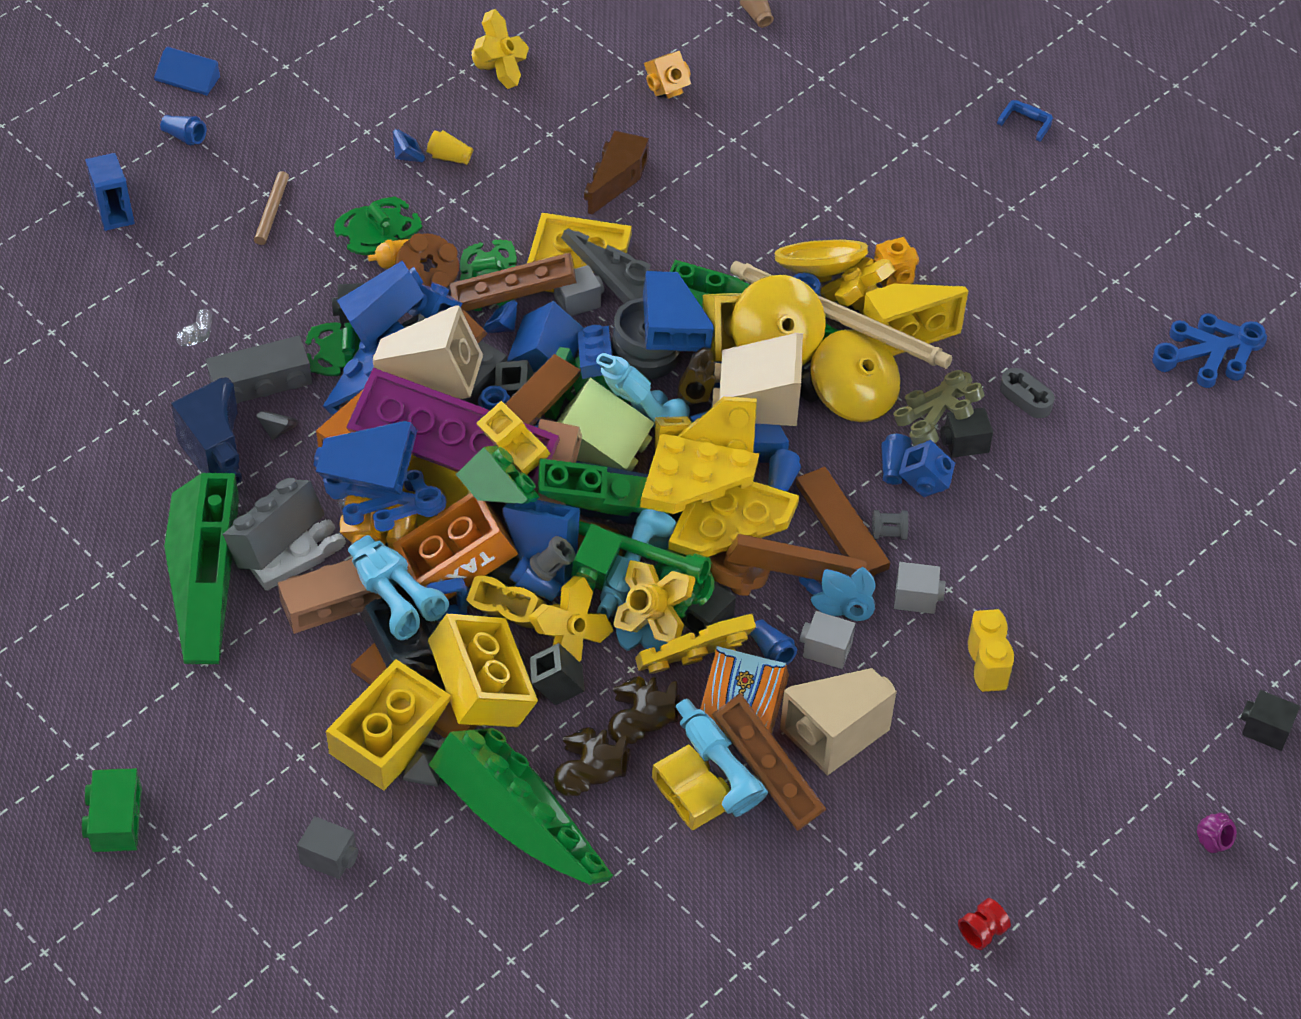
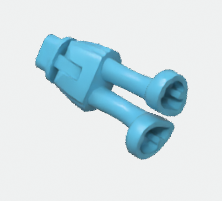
(634, 387)
(651, 528)
(380, 571)
(713, 744)

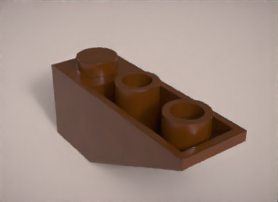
(620, 168)

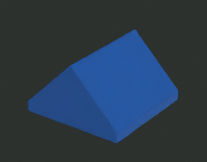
(543, 334)

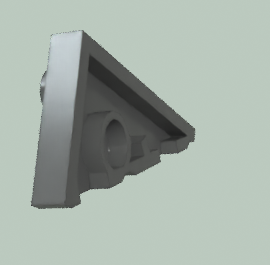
(616, 268)

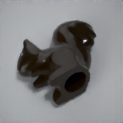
(698, 378)
(649, 711)
(597, 764)

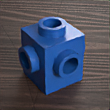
(434, 301)
(927, 468)

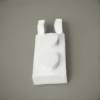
(301, 554)

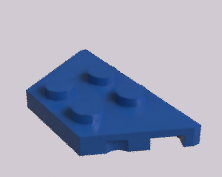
(356, 373)

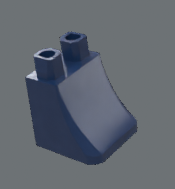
(205, 427)

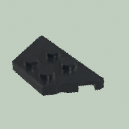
(412, 652)

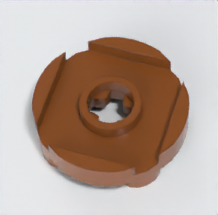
(436, 249)
(737, 576)

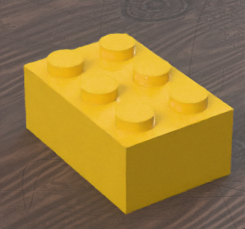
(482, 670)

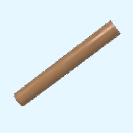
(271, 208)

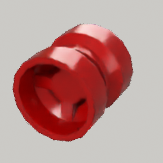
(983, 924)

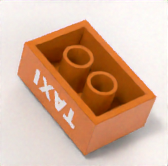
(457, 544)

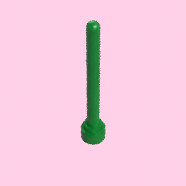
(694, 565)

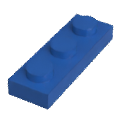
(593, 342)

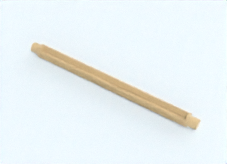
(861, 323)

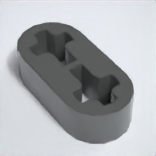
(1027, 393)

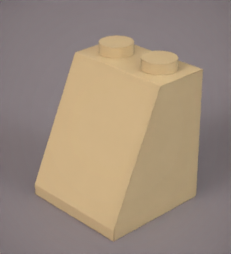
(434, 353)
(765, 372)
(838, 716)

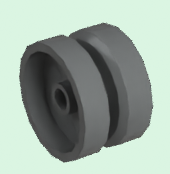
(630, 343)

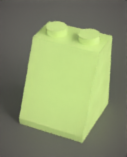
(608, 426)

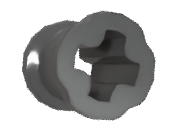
(899, 519)
(552, 558)

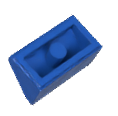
(187, 71)

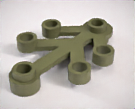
(938, 400)

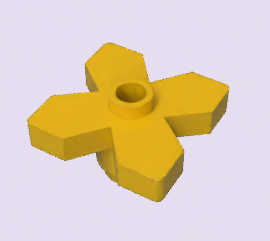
(499, 50)
(856, 282)
(653, 600)
(570, 619)

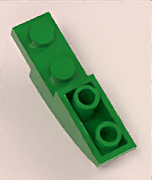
(590, 487)

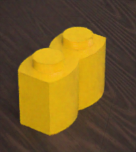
(503, 601)
(990, 650)
(690, 786)

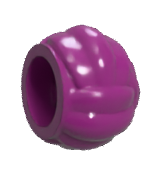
(1216, 832)

